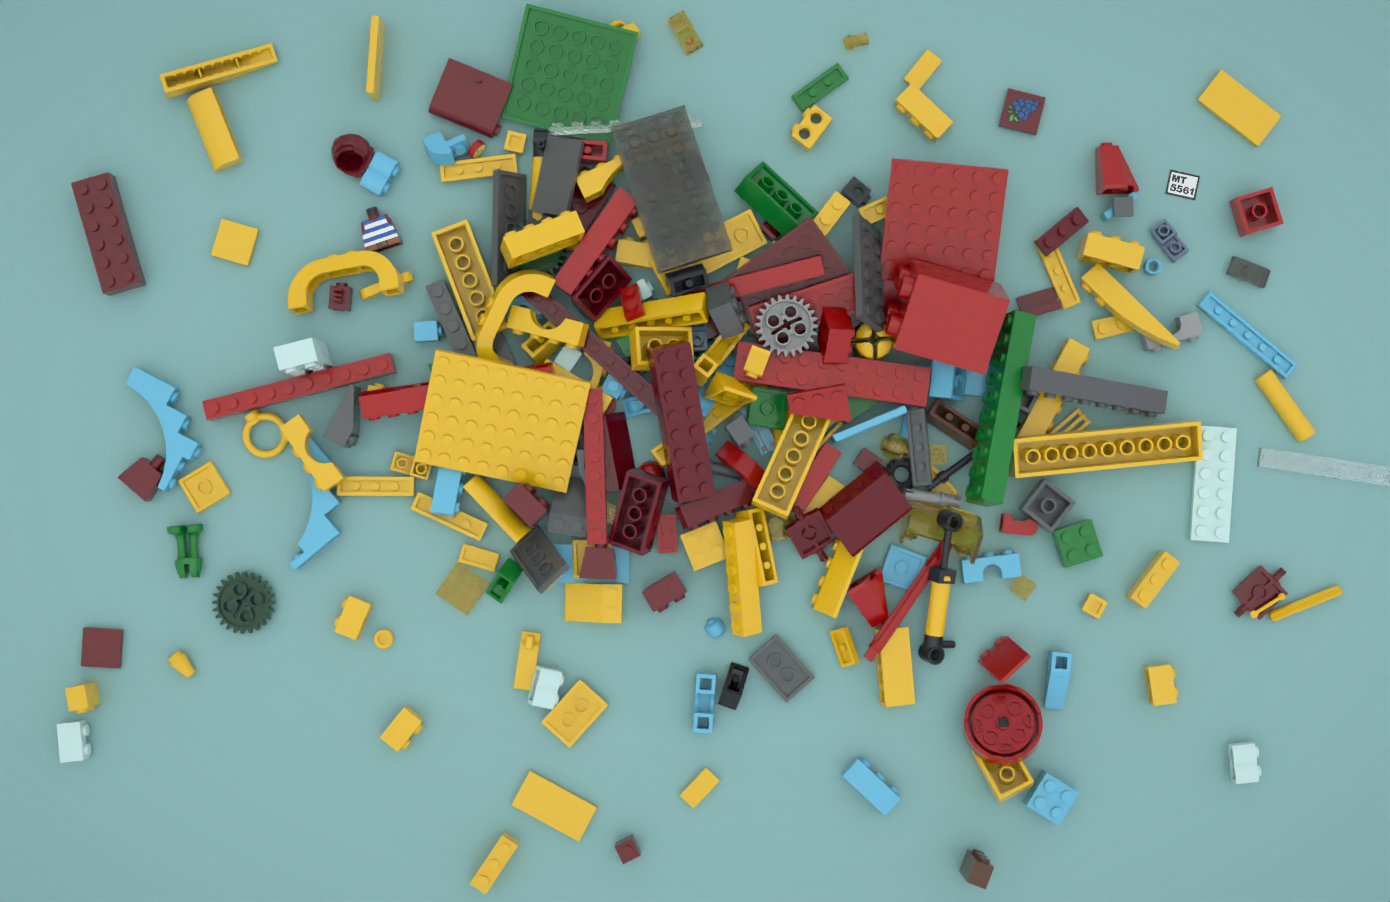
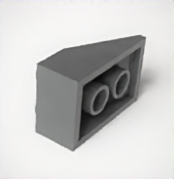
(346, 421)
(569, 510)

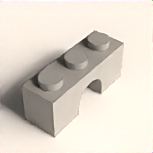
(1187, 328)

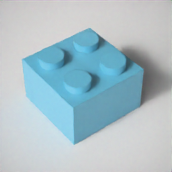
(947, 382)
(1050, 797)

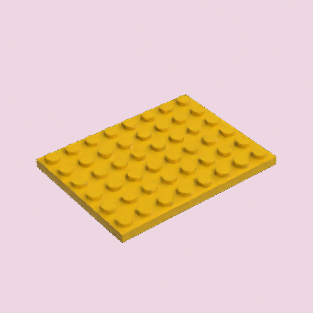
(501, 420)

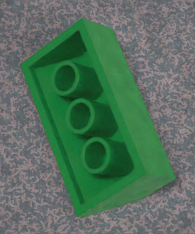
(774, 199)

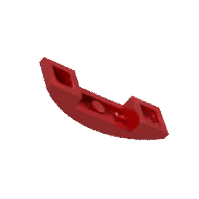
(741, 463)

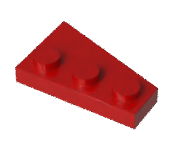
(821, 402)

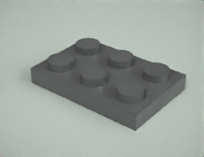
(781, 668)

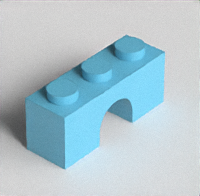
(1007, 564)
(704, 702)

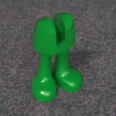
(183, 560)

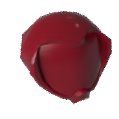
(352, 154)

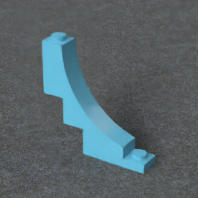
(320, 528)

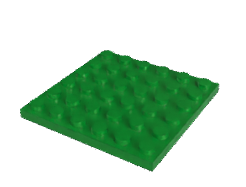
(568, 71)

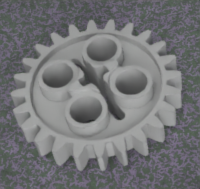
(777, 311)

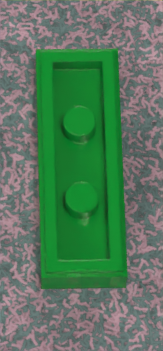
(820, 87)

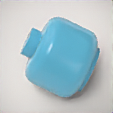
(715, 627)

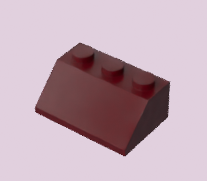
(600, 288)

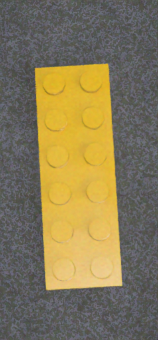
(744, 237)

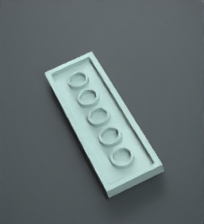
(1213, 486)

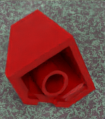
(1112, 171)
(870, 597)

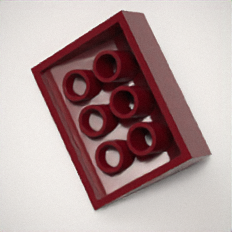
(865, 508)

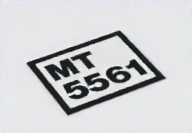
(1182, 184)

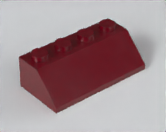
(616, 450)

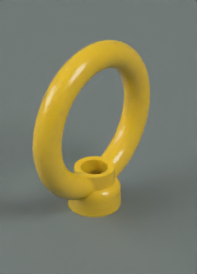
(252, 419)

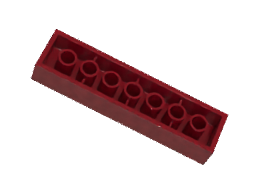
(680, 421)

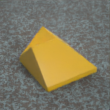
(728, 391)

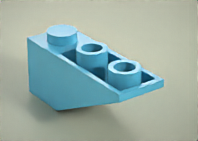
(1057, 679)

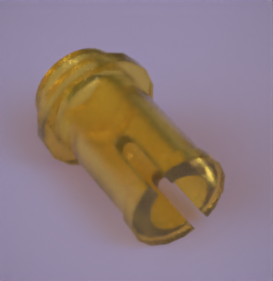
(855, 40)

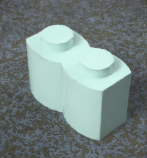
(545, 687)
(1244, 762)

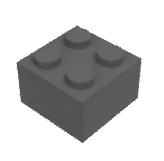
(725, 309)
(1046, 505)

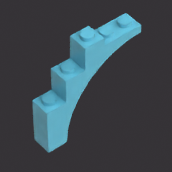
(173, 421)

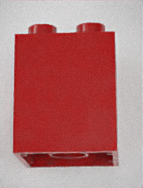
(946, 315)

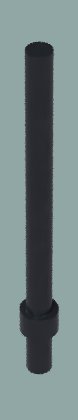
(943, 476)

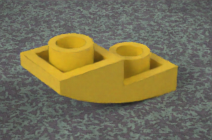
(405, 464)

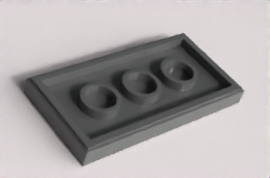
(557, 175)
(539, 559)

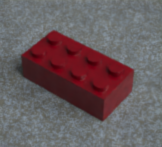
(638, 511)

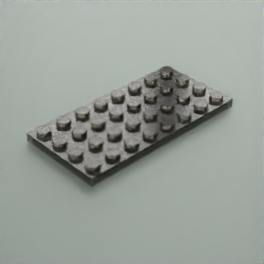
(671, 189)

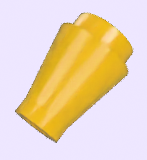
(181, 663)

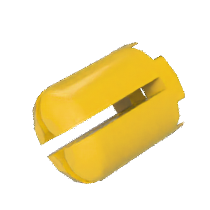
(865, 349)

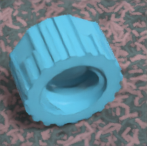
(1146, 266)

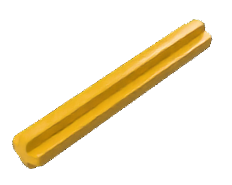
(1305, 603)

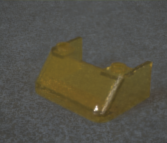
(923, 522)

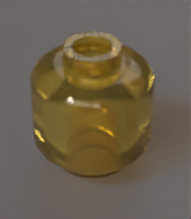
(894, 446)

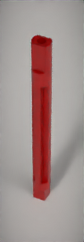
(903, 606)

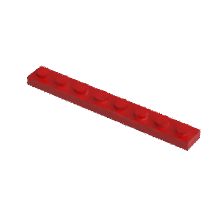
(595, 468)

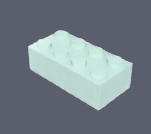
(303, 357)

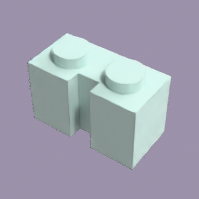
(73, 741)

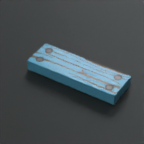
(763, 436)

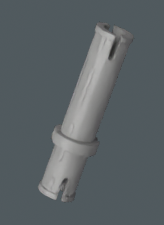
(940, 498)

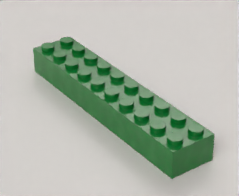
(1000, 411)

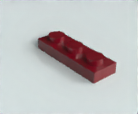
(1061, 231)

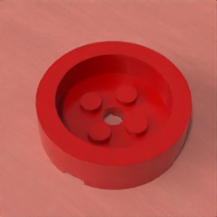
(1003, 744)

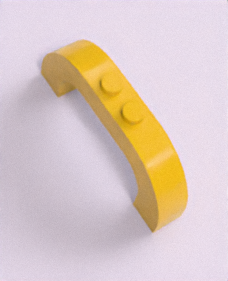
(335, 266)
(498, 304)

